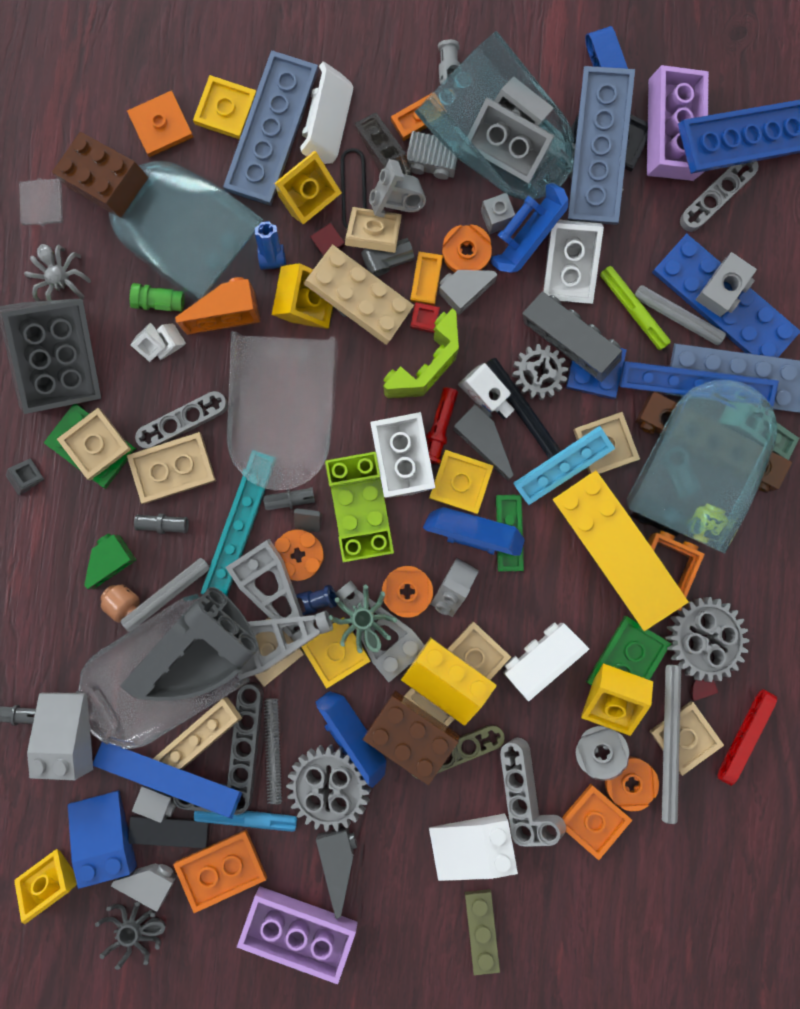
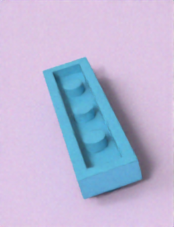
(564, 465)

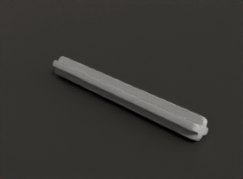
(671, 744)

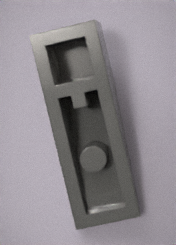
(481, 434)
(336, 856)

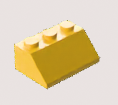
(448, 682)

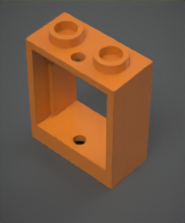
(686, 549)

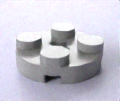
(596, 767)

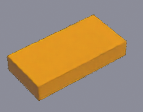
(426, 278)

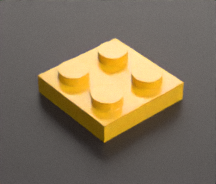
(224, 107)
(461, 482)
(331, 659)

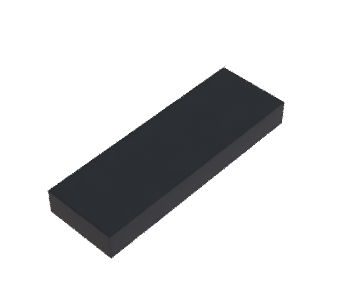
(170, 832)

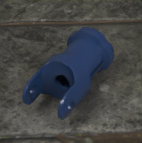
(318, 599)

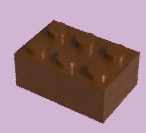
(100, 174)
(411, 737)

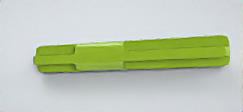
(635, 308)

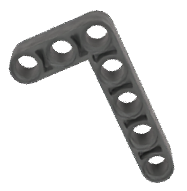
(238, 758)

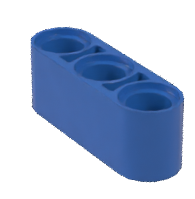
(605, 49)

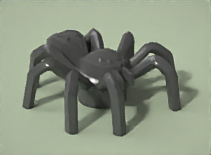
(131, 932)

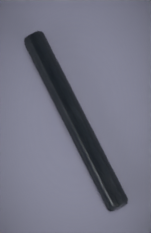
(525, 411)

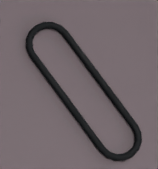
(343, 182)

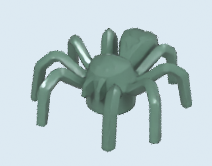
(363, 620)

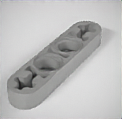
(719, 194)
(183, 424)

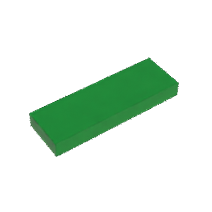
(510, 513)

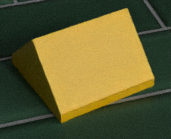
(43, 885)

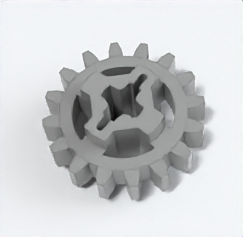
(530, 370)

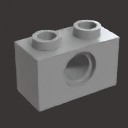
(737, 274)

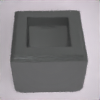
(24, 476)
(307, 520)

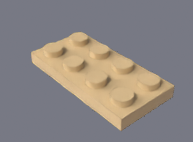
(358, 294)
(479, 652)

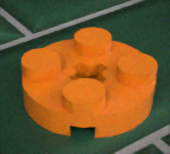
(466, 236)
(306, 543)
(418, 602)
(643, 792)

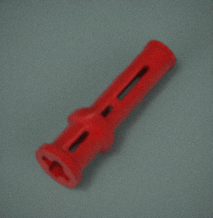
(436, 437)

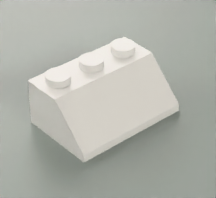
(544, 660)

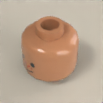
(118, 602)

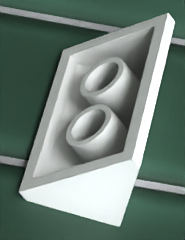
(402, 455)

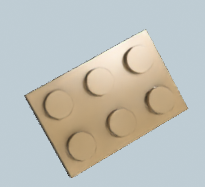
(171, 468)

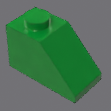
(107, 560)

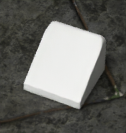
(171, 338)
(148, 342)

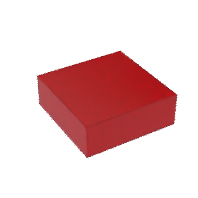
(424, 317)

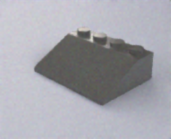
(49, 353)

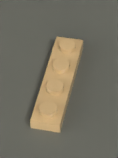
(200, 735)

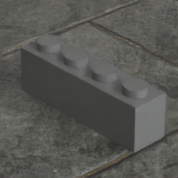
(572, 336)

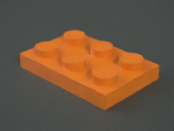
(220, 871)

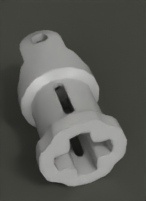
(449, 58)

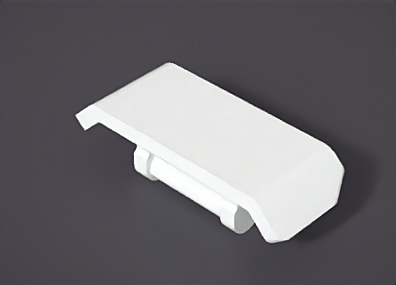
(327, 115)

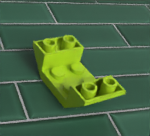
(402, 384)
(359, 507)

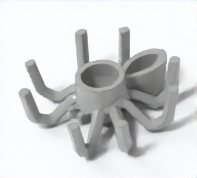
(55, 274)

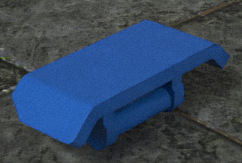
(534, 230)
(475, 531)
(349, 734)

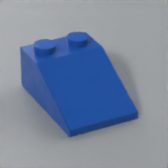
(100, 840)

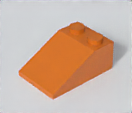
(224, 307)

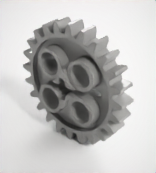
(697, 659)
(305, 785)

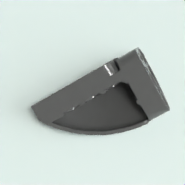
(197, 652)

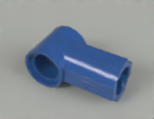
(270, 252)

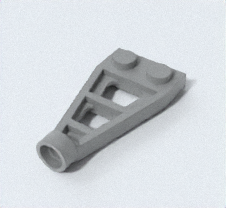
(255, 563)
(401, 653)
(259, 663)

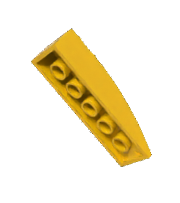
(620, 550)

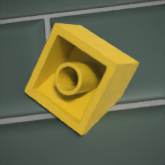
(307, 188)
(297, 302)
(618, 699)

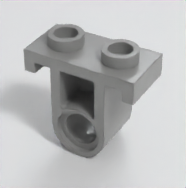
(396, 191)
(454, 588)

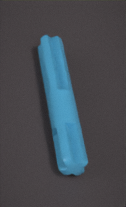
(250, 819)

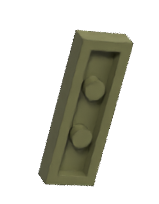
(482, 932)

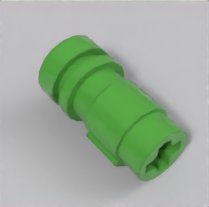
(156, 298)

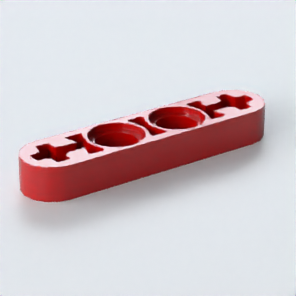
(747, 737)

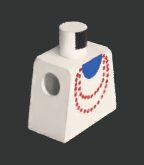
(477, 387)

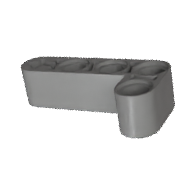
(527, 792)

